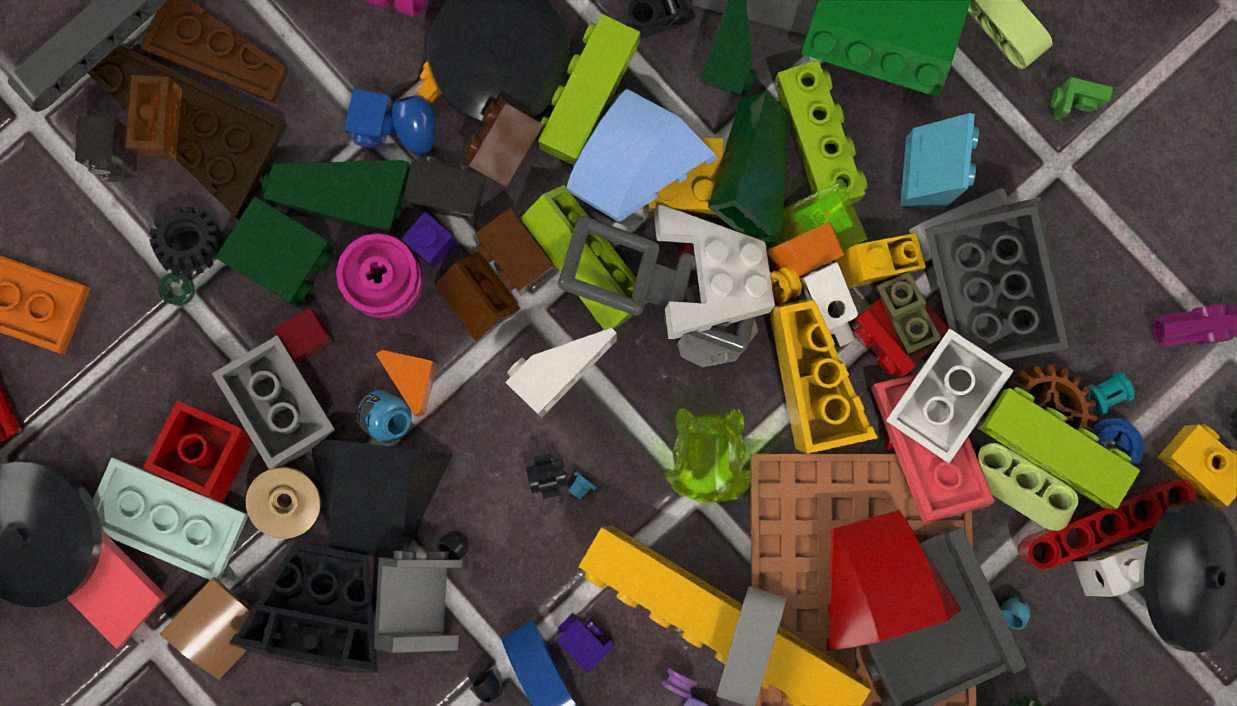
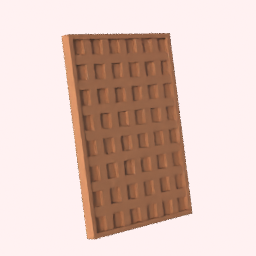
(791, 516)

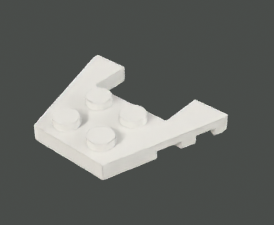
(729, 270)

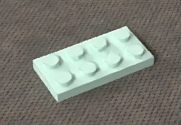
(167, 519)

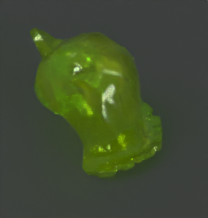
(709, 457)

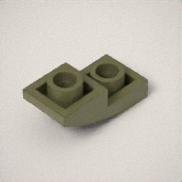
(907, 314)

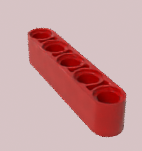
(1089, 529)

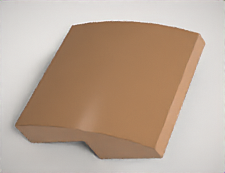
(207, 627)

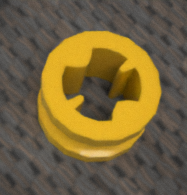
(785, 284)

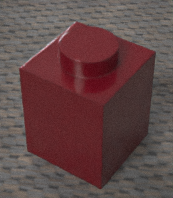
(304, 335)

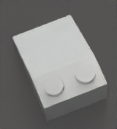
(551, 373)
(949, 395)

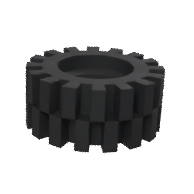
(180, 223)

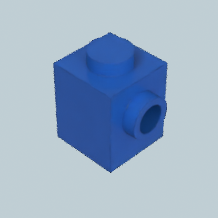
(369, 118)

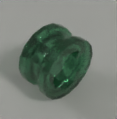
(165, 291)

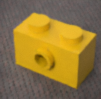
(1204, 463)

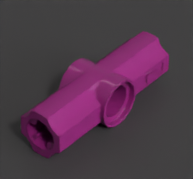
(1201, 325)

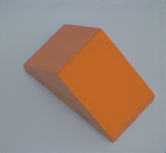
(807, 250)
(412, 378)

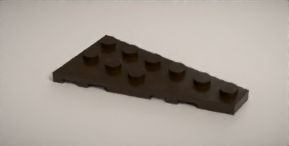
(218, 136)

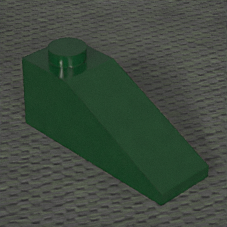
(731, 53)

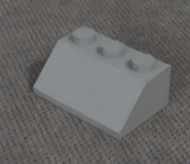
(274, 403)

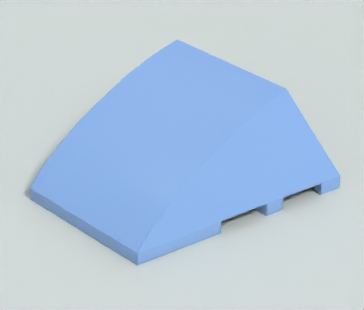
(635, 156)

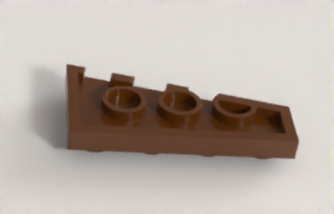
(202, 44)

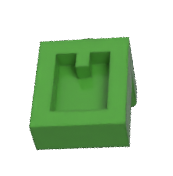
(1084, 94)

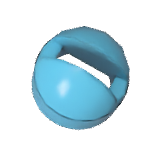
(1015, 613)

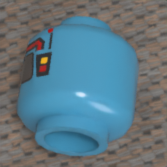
(384, 416)

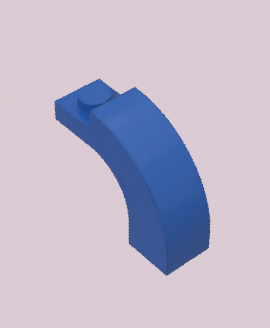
(537, 668)

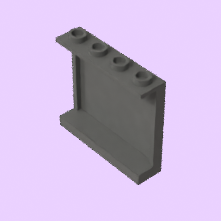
(952, 654)

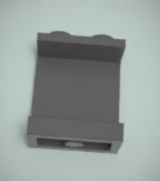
(413, 603)

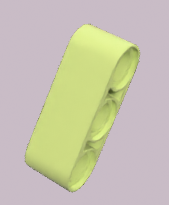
(1012, 29)
(1042, 492)

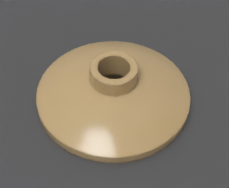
(273, 516)

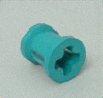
(1111, 392)

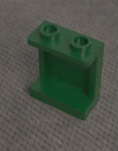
(276, 252)

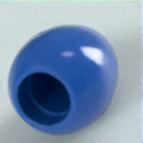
(415, 124)

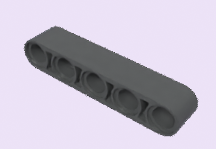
(78, 49)

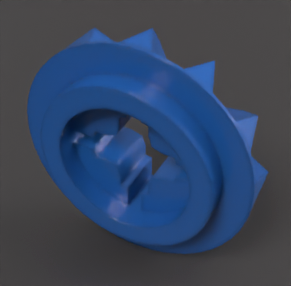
(1126, 434)

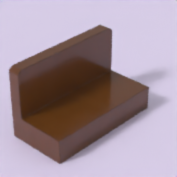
(476, 295)

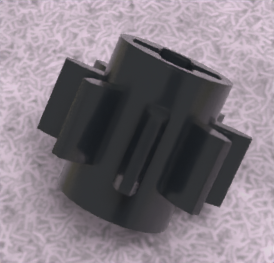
(547, 476)

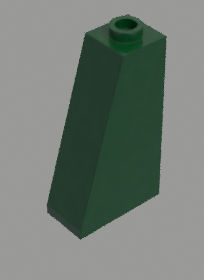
(753, 170)
(344, 192)

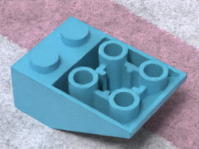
(939, 162)

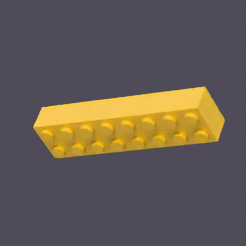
(712, 617)

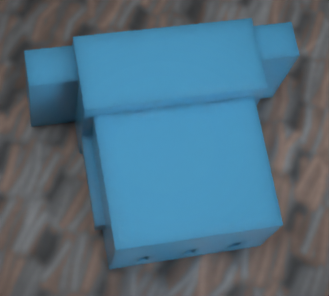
(581, 485)

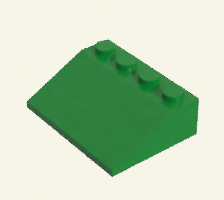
(889, 39)

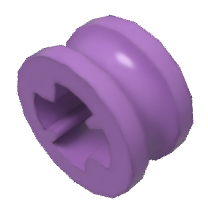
(679, 683)

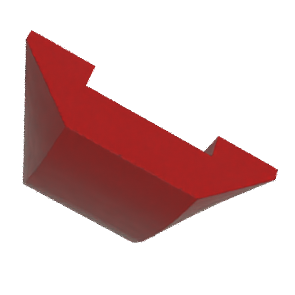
(882, 583)

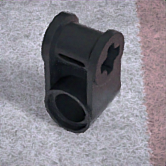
(663, 15)

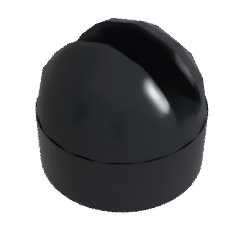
(454, 545)
(487, 687)

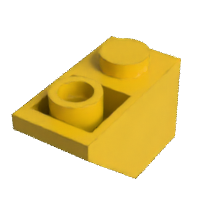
(881, 260)

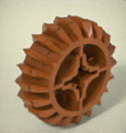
(1049, 397)

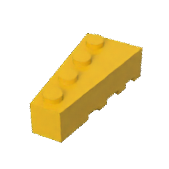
(815, 381)

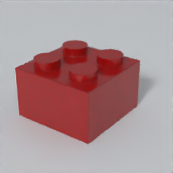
(199, 451)

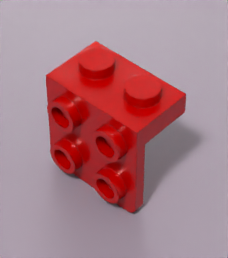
(875, 331)

